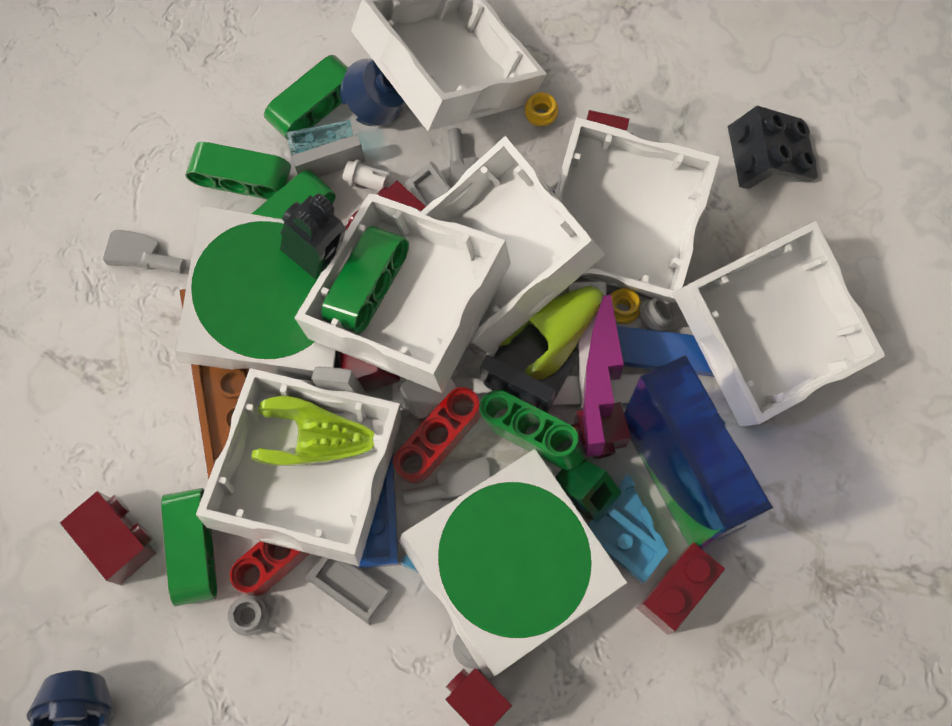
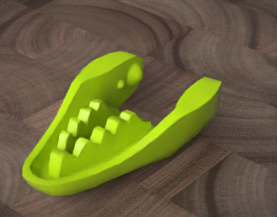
(562, 325)
(320, 434)

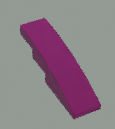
(602, 366)

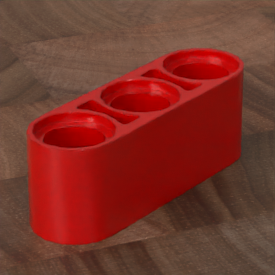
(443, 417)
(271, 570)

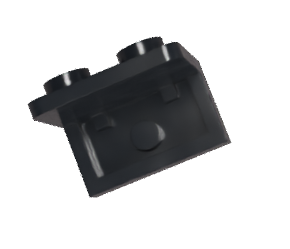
(771, 144)
(509, 363)

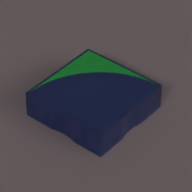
(692, 456)

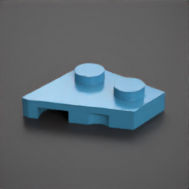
(629, 534)

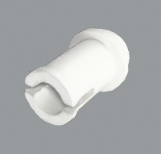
(365, 176)

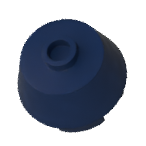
(370, 94)
(72, 700)

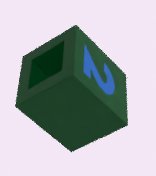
(589, 489)

